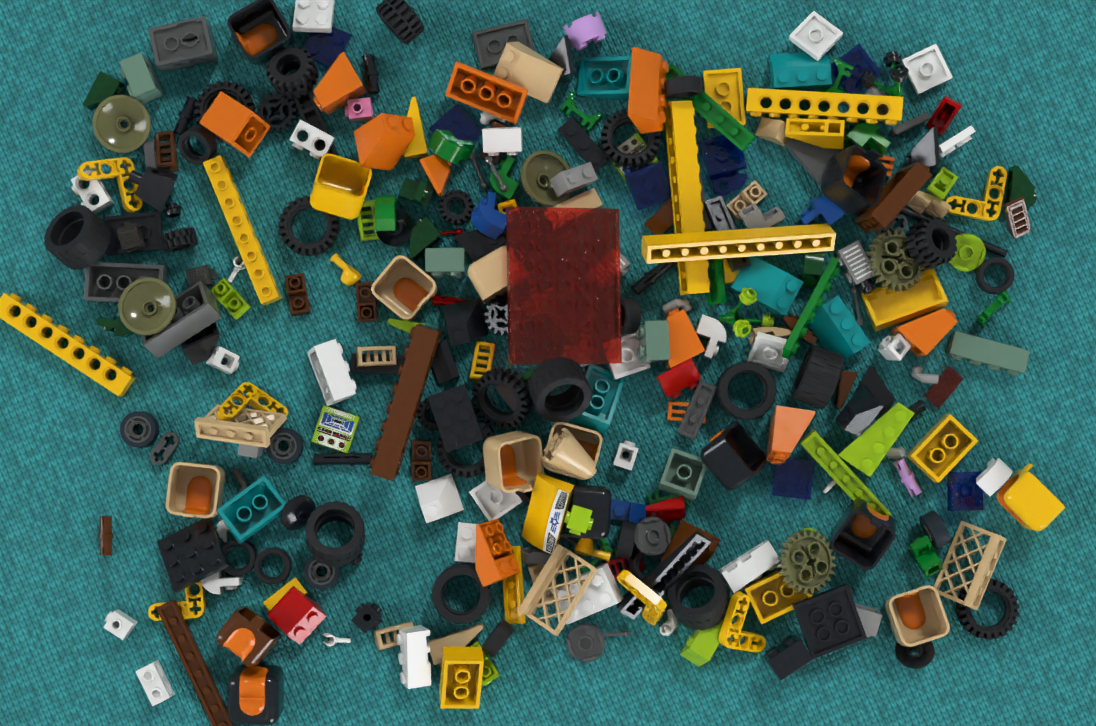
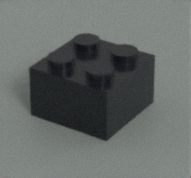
(787, 657)

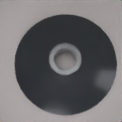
(403, 235)
(296, 512)
(925, 655)

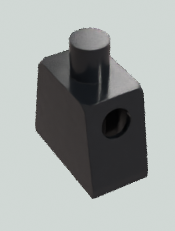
(153, 186)

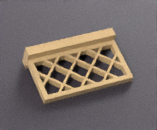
(240, 432)
(983, 572)
(543, 584)

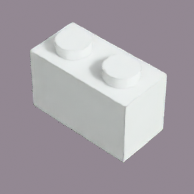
(502, 140)

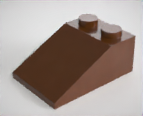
(683, 532)

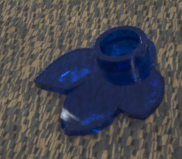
(731, 180)

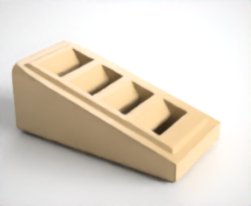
(392, 354)
(377, 635)

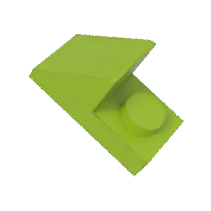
(942, 183)

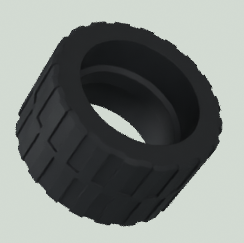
(77, 237)
(554, 374)
(818, 377)
(768, 385)
(335, 512)
(441, 605)
(707, 615)

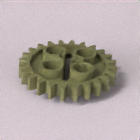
(893, 276)
(806, 561)

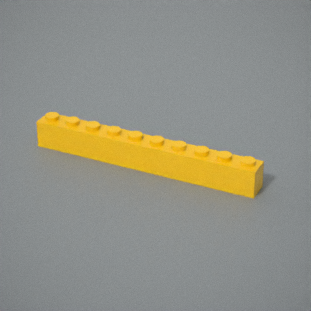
(685, 189)
(737, 243)

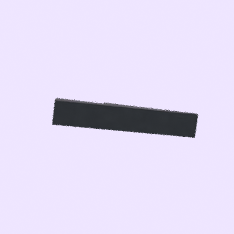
(311, 114)
(666, 573)

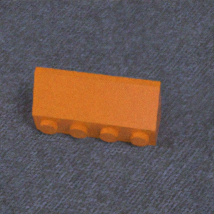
(647, 90)
(486, 92)

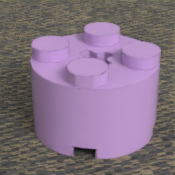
(585, 30)

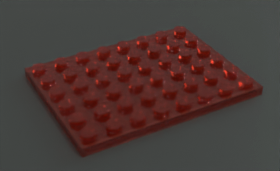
(563, 285)

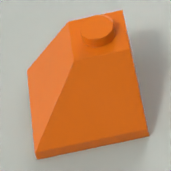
(437, 172)

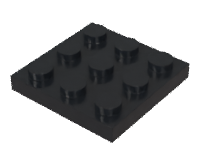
(192, 554)
(829, 621)

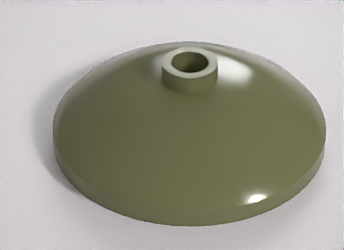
(109, 119)
(542, 167)
(136, 305)

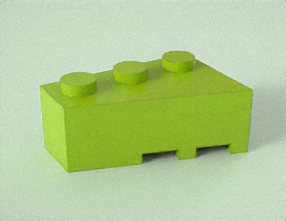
(702, 645)

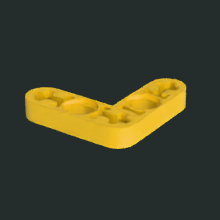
(115, 171)
(982, 206)
(251, 399)
(654, 603)
(185, 605)
(734, 630)

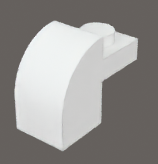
(714, 331)
(993, 476)
(215, 583)

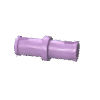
(907, 477)

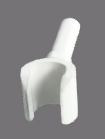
(236, 269)
(333, 639)

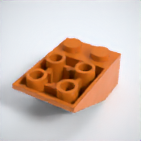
(493, 554)

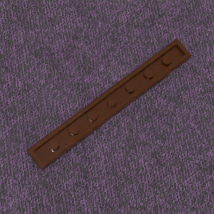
(194, 663)

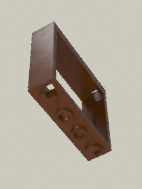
(894, 197)

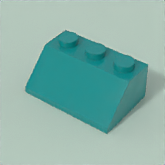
(799, 72)
(838, 329)
(251, 509)

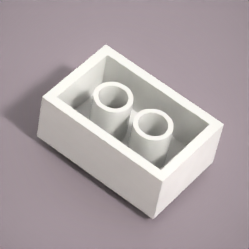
(332, 372)
(599, 595)

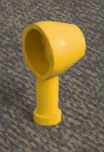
(349, 274)
(586, 548)

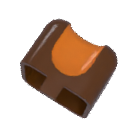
(248, 636)

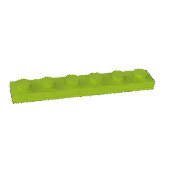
(840, 471)

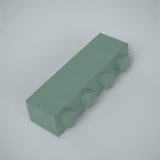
(987, 352)

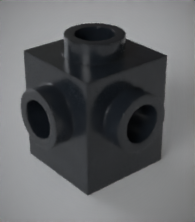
(362, 621)

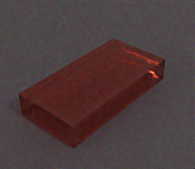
(946, 385)

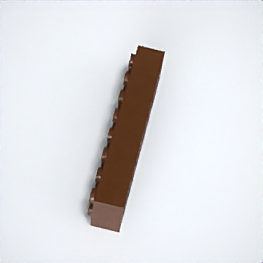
(405, 404)

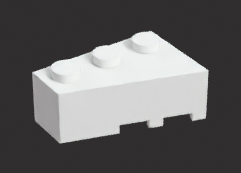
(749, 566)
(414, 656)

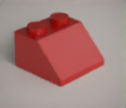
(678, 378)
(296, 615)

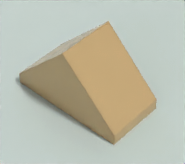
(773, 131)

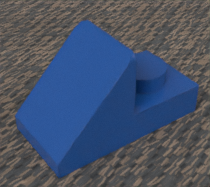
(627, 511)

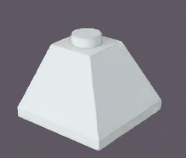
(439, 498)

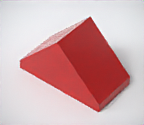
(943, 114)

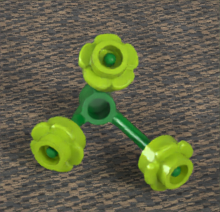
(741, 325)

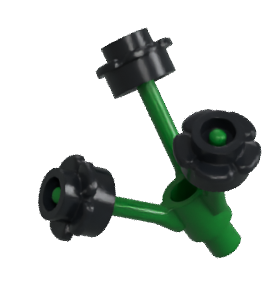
(898, 74)

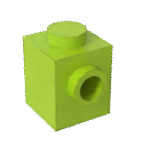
(578, 520)

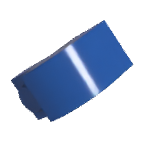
(824, 209)
(486, 218)

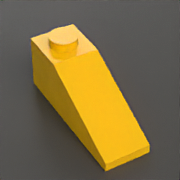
(818, 132)
(418, 146)

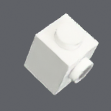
(119, 624)

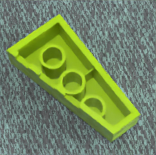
(875, 442)

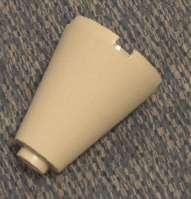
(568, 454)

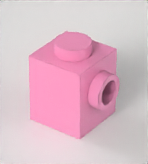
(359, 109)

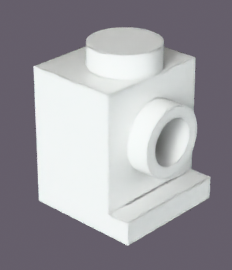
(891, 344)
(231, 360)
(626, 463)

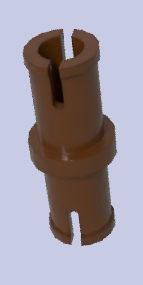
(105, 535)

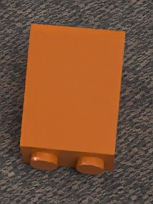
(338, 86)
(235, 124)
(383, 140)
(926, 331)
(682, 338)
(785, 431)

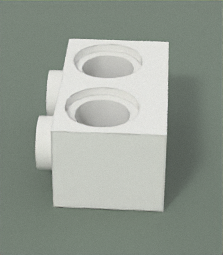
(314, 135)
(95, 188)
(155, 682)

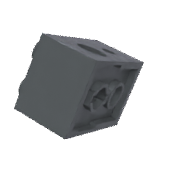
(183, 44)

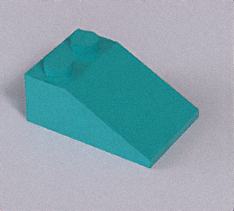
(605, 77)
(772, 285)
(604, 399)

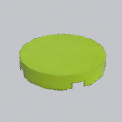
(969, 252)

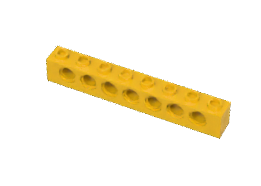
(892, 103)
(242, 230)
(123, 378)

